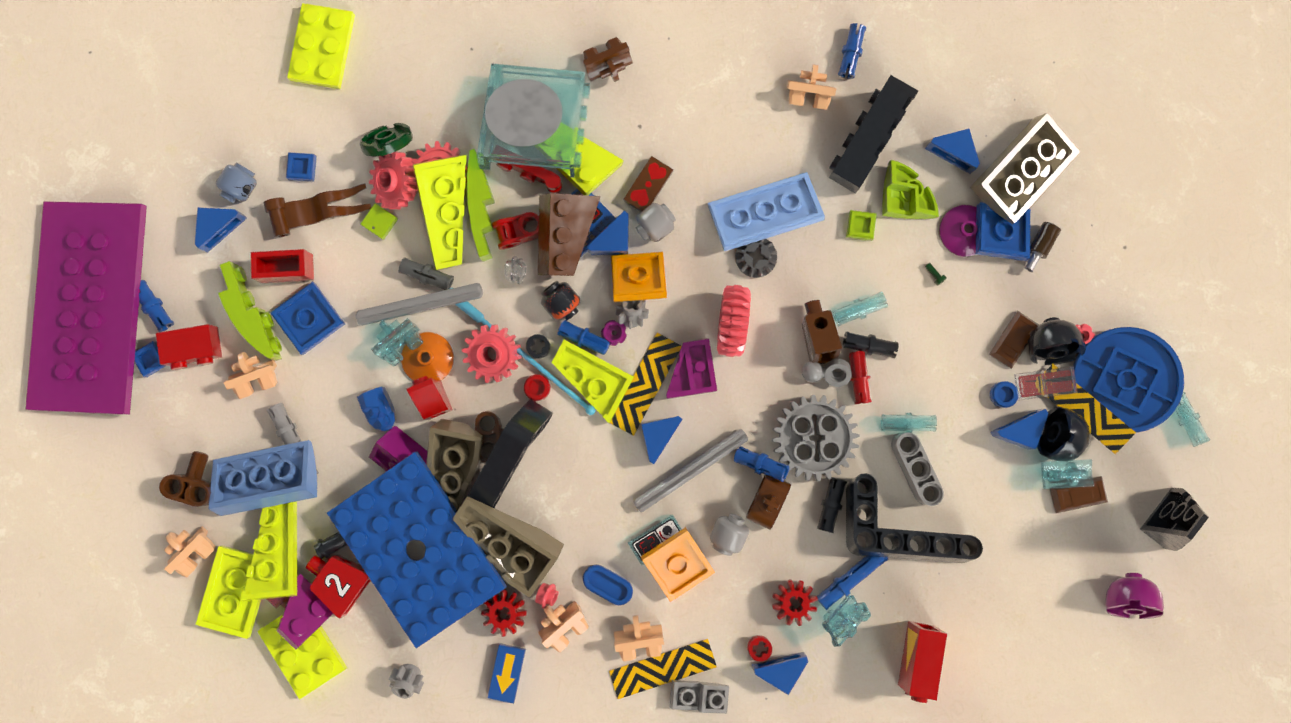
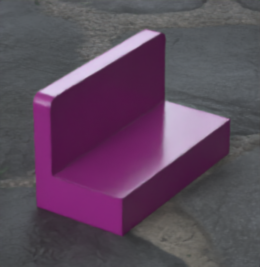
(394, 448)

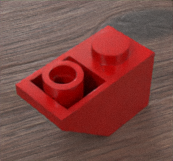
(429, 397)

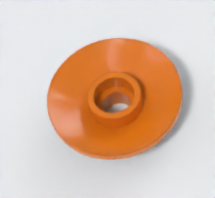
(440, 360)

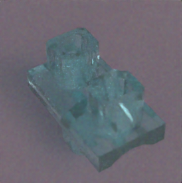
(395, 336)
(1067, 474)
(844, 620)

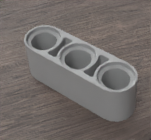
(926, 478)

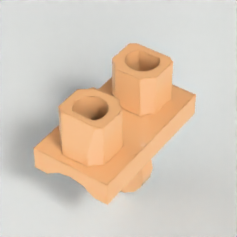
(822, 93)
(241, 381)
(180, 561)
(559, 622)
(638, 636)

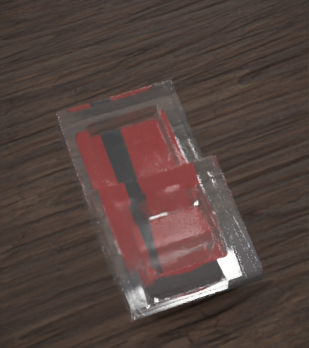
(1046, 383)

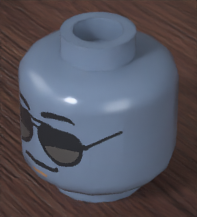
(236, 183)

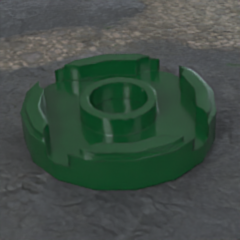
(386, 141)

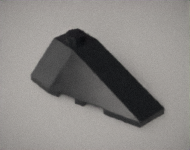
(1175, 520)

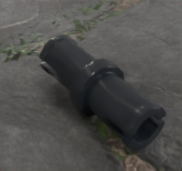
(870, 344)
(831, 505)

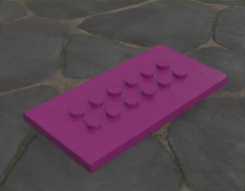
(86, 307)

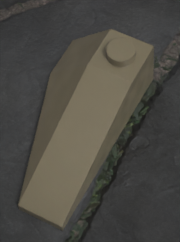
(453, 457)
(515, 547)

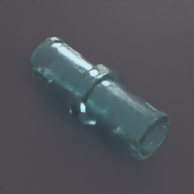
(860, 308)
(908, 422)
(1191, 422)

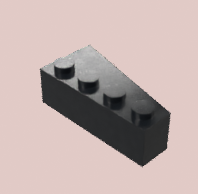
(873, 133)

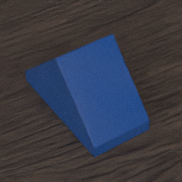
(956, 149)
(215, 225)
(613, 239)
(1024, 430)
(658, 435)
(782, 671)

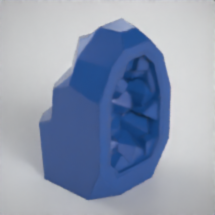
(378, 408)

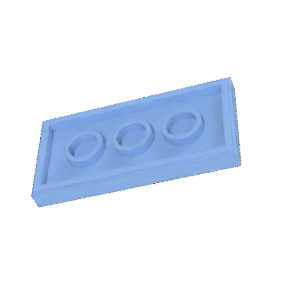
(766, 211)

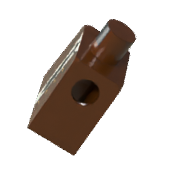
(821, 343)

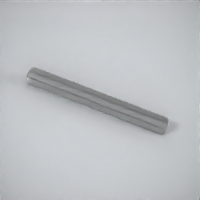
(419, 304)
(690, 470)

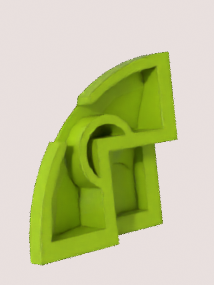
(906, 195)

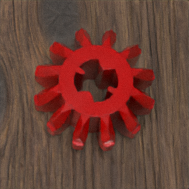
(804, 602)
(509, 621)

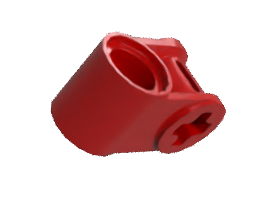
(515, 230)

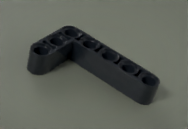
(508, 452)
(900, 538)

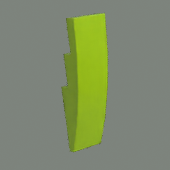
(479, 197)

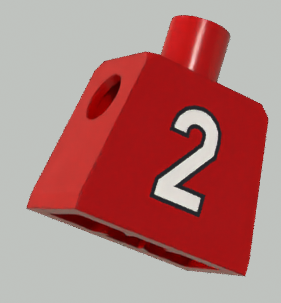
(337, 582)

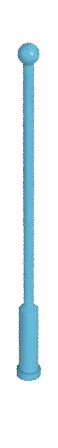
(477, 316)

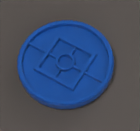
(1132, 376)

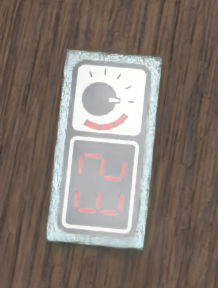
(654, 536)

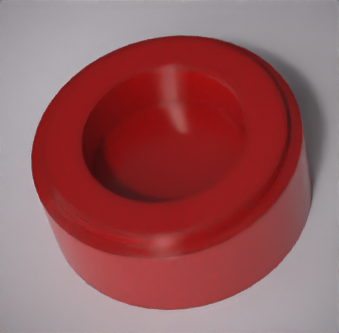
(537, 387)

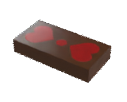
(648, 184)

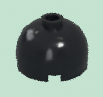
(1055, 342)
(1064, 435)

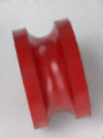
(755, 641)

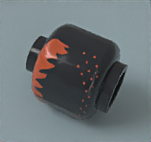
(560, 301)

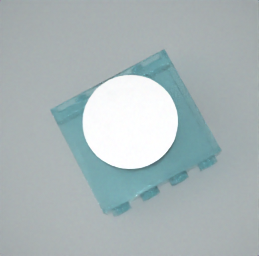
(533, 117)

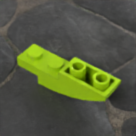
(251, 322)

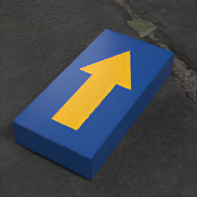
(506, 673)

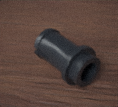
(329, 545)

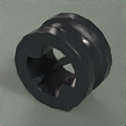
(531, 342)

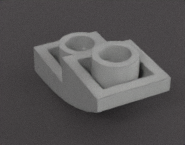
(699, 696)

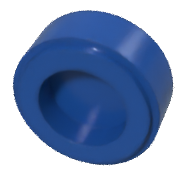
(1004, 394)

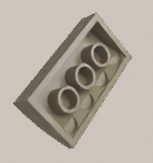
(1025, 168)

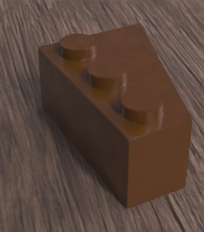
(563, 231)

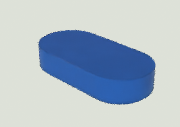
(607, 584)

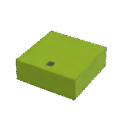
(379, 221)
(861, 225)

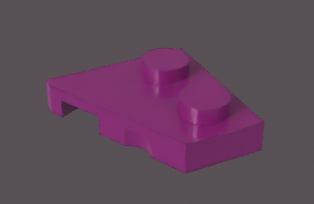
(693, 370)
(302, 615)

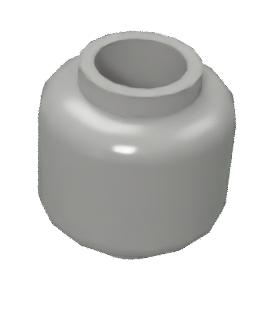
(655, 222)
(729, 534)

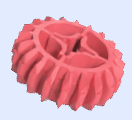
(733, 320)

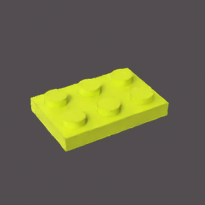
(321, 46)
(221, 602)
(309, 664)

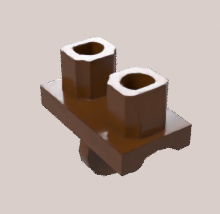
(607, 62)

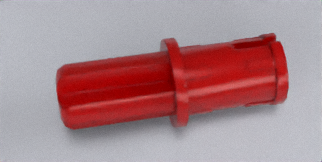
(860, 377)

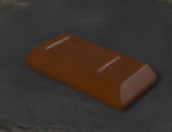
(1013, 340)
(1079, 497)

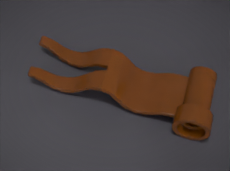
(310, 210)

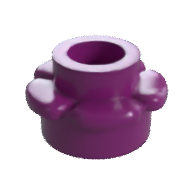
(610, 326)

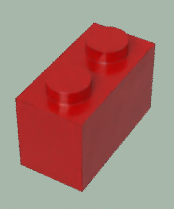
(282, 266)
(189, 345)

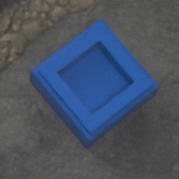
(301, 166)
(148, 359)

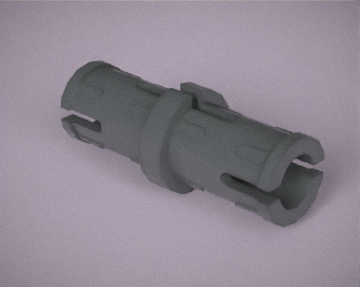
(411, 269)

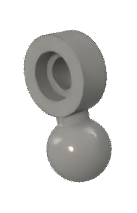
(814, 372)

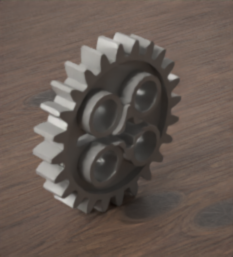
(840, 436)

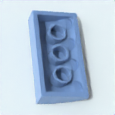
(263, 478)

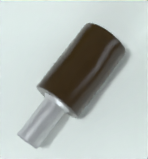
(1042, 244)

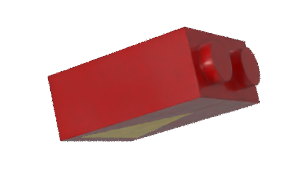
(922, 661)

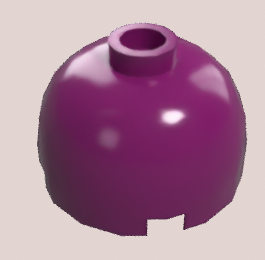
(1134, 597)

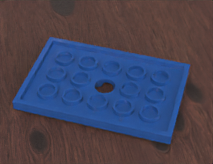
(425, 592)

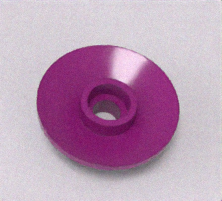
(953, 233)

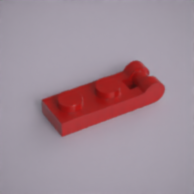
(537, 173)

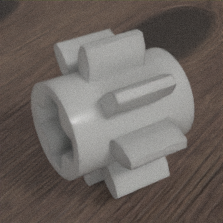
(632, 313)
(406, 681)

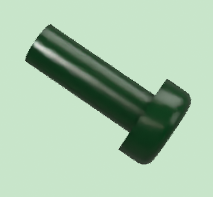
(939, 279)

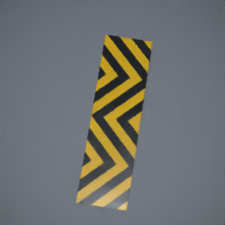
(645, 383)
(1101, 422)
(662, 669)

